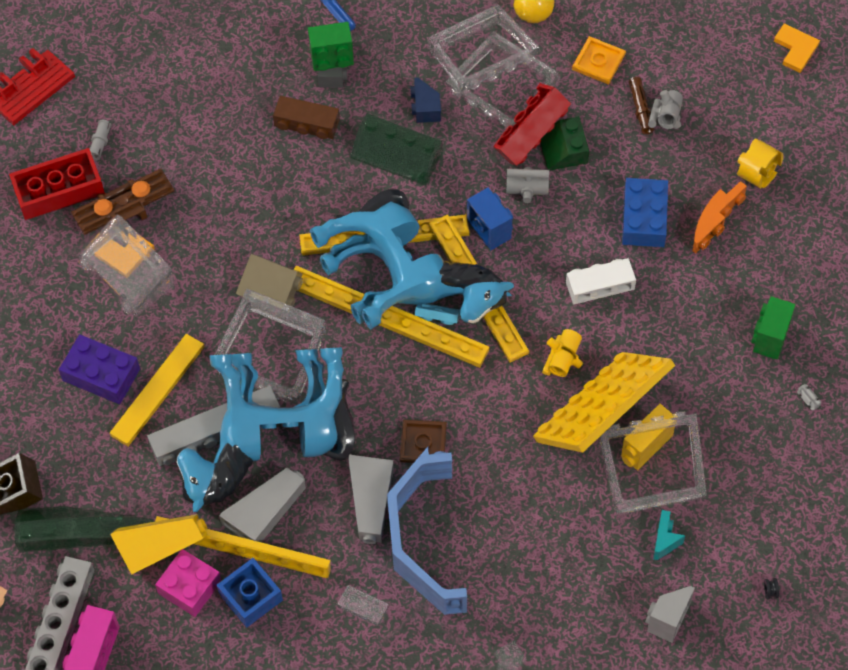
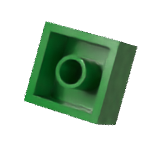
(331, 46)
(772, 327)

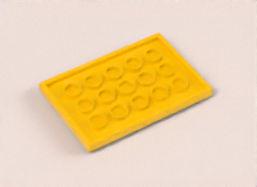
(603, 401)

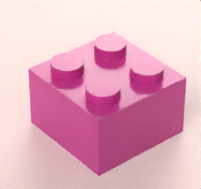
(188, 582)

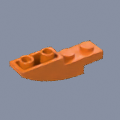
(713, 217)

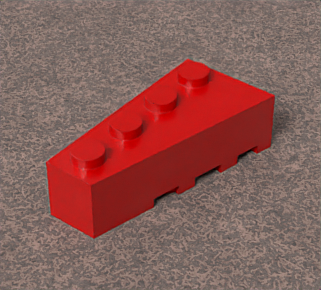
(532, 124)

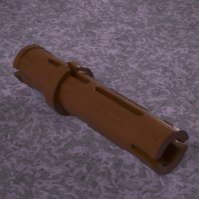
(642, 110)

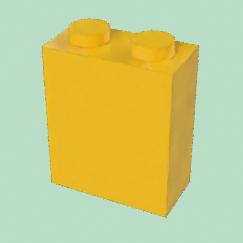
(642, 446)

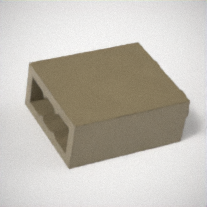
(270, 280)

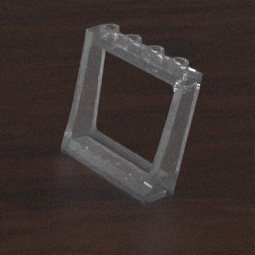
(472, 26)
(496, 41)
(286, 315)
(663, 499)

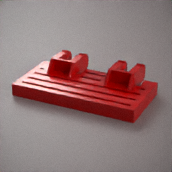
(28, 91)

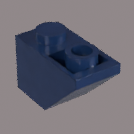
(427, 102)

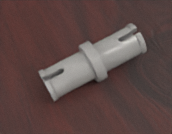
(100, 139)

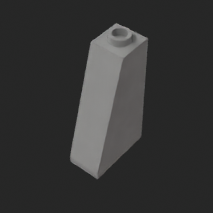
(370, 485)
(264, 507)

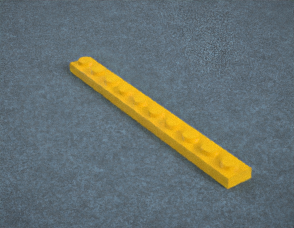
(397, 320)

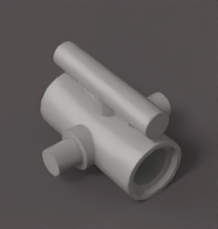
(669, 112)
(527, 182)

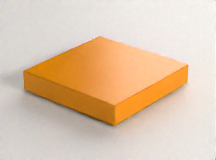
(598, 60)

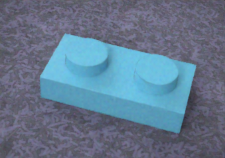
(429, 312)

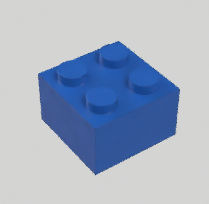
(489, 218)
(249, 592)

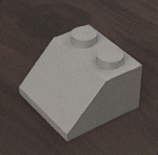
(668, 613)

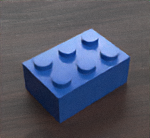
(645, 212)

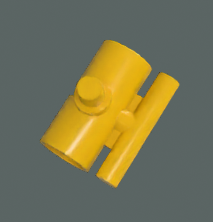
(563, 353)

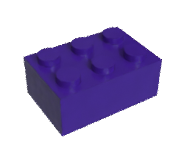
(99, 369)

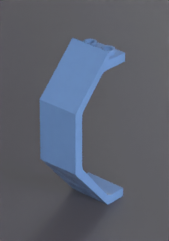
(425, 468)

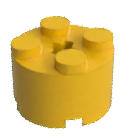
(759, 163)

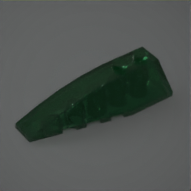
(68, 528)

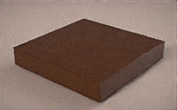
(418, 436)

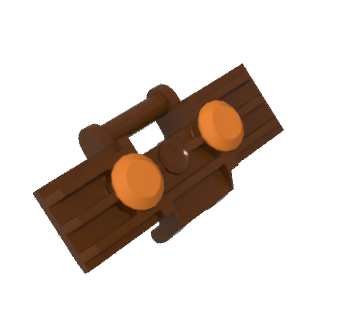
(141, 193)

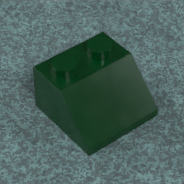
(565, 145)

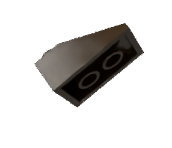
(18, 484)

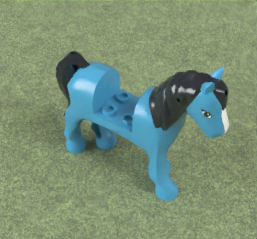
(387, 229)
(321, 418)

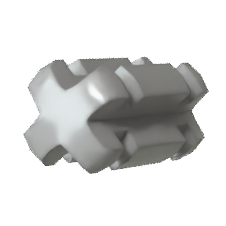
(809, 397)

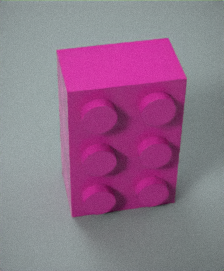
(93, 640)

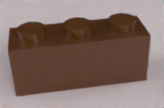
(306, 117)

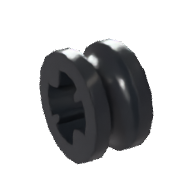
(771, 588)

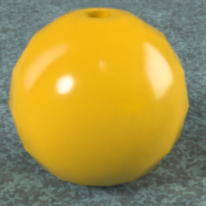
(533, 10)

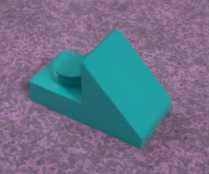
(666, 540)

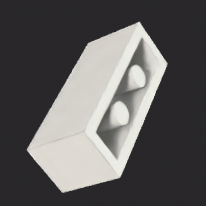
(600, 280)

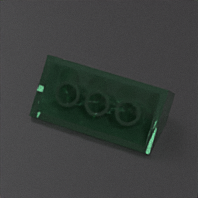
(396, 149)

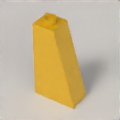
(154, 541)

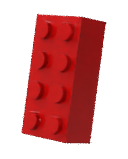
(57, 183)

